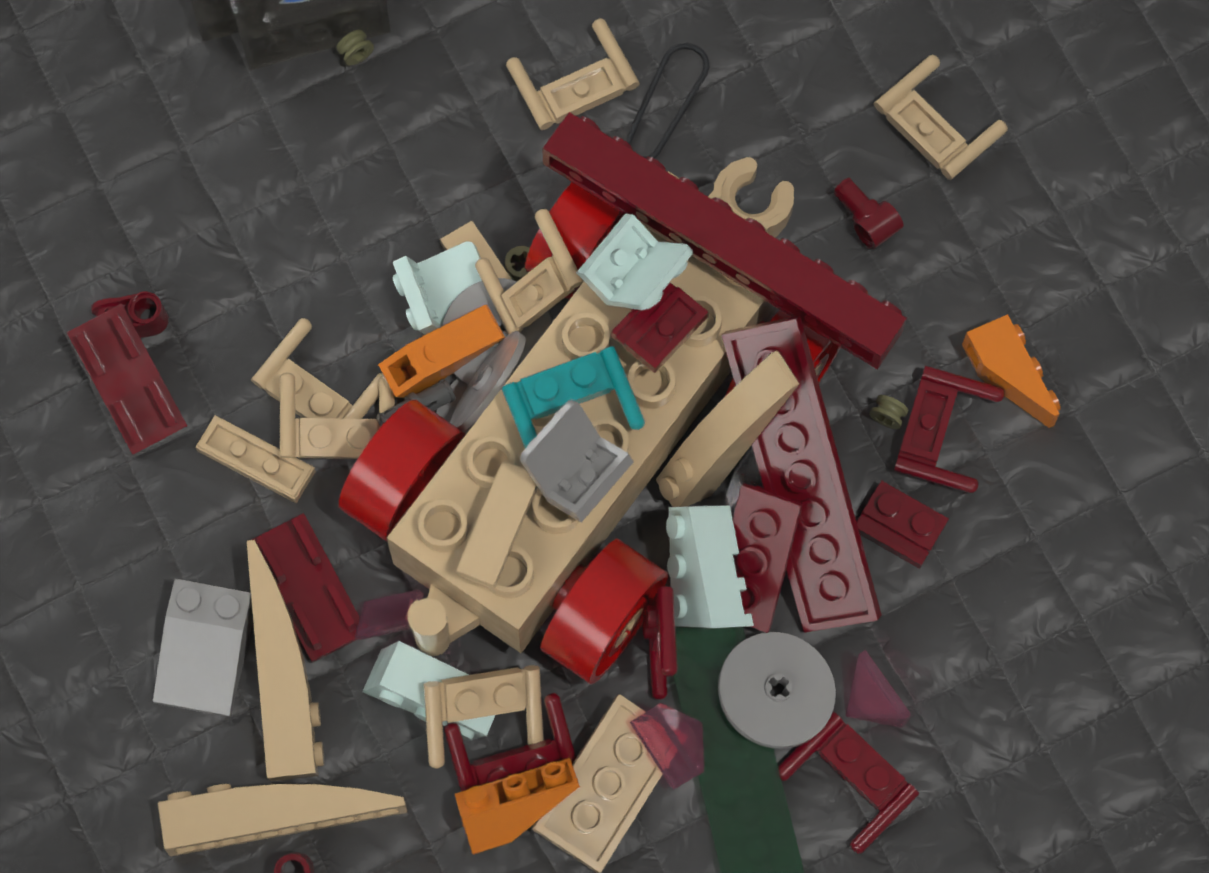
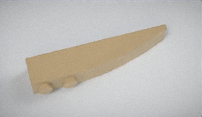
(726, 433)
(283, 680)
(265, 811)

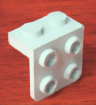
(632, 266)
(435, 284)

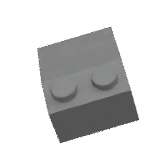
(203, 647)

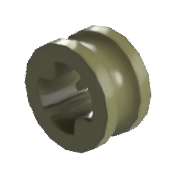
(355, 47)
(516, 254)
(888, 412)

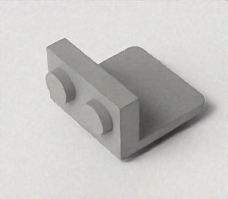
(573, 462)

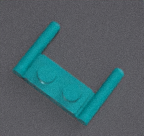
(574, 380)

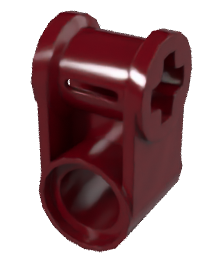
(135, 306)

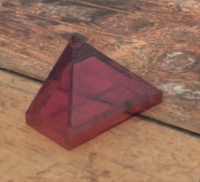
(386, 615)
(873, 696)
(673, 742)

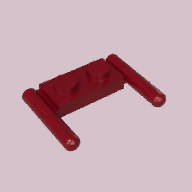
(929, 424)
(661, 632)
(515, 760)
(862, 770)

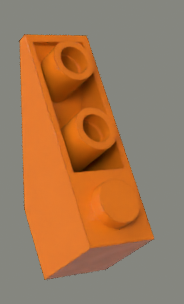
(441, 352)
(1003, 361)
(508, 807)

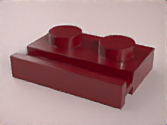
(660, 330)
(901, 524)

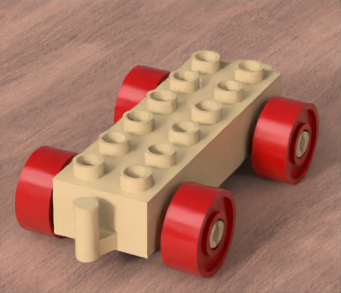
(428, 480)

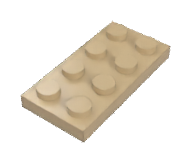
(614, 784)

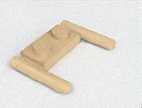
(580, 89)
(927, 128)
(539, 288)
(312, 396)
(325, 436)
(481, 697)

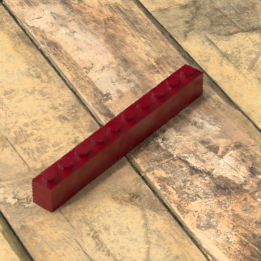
(724, 240)

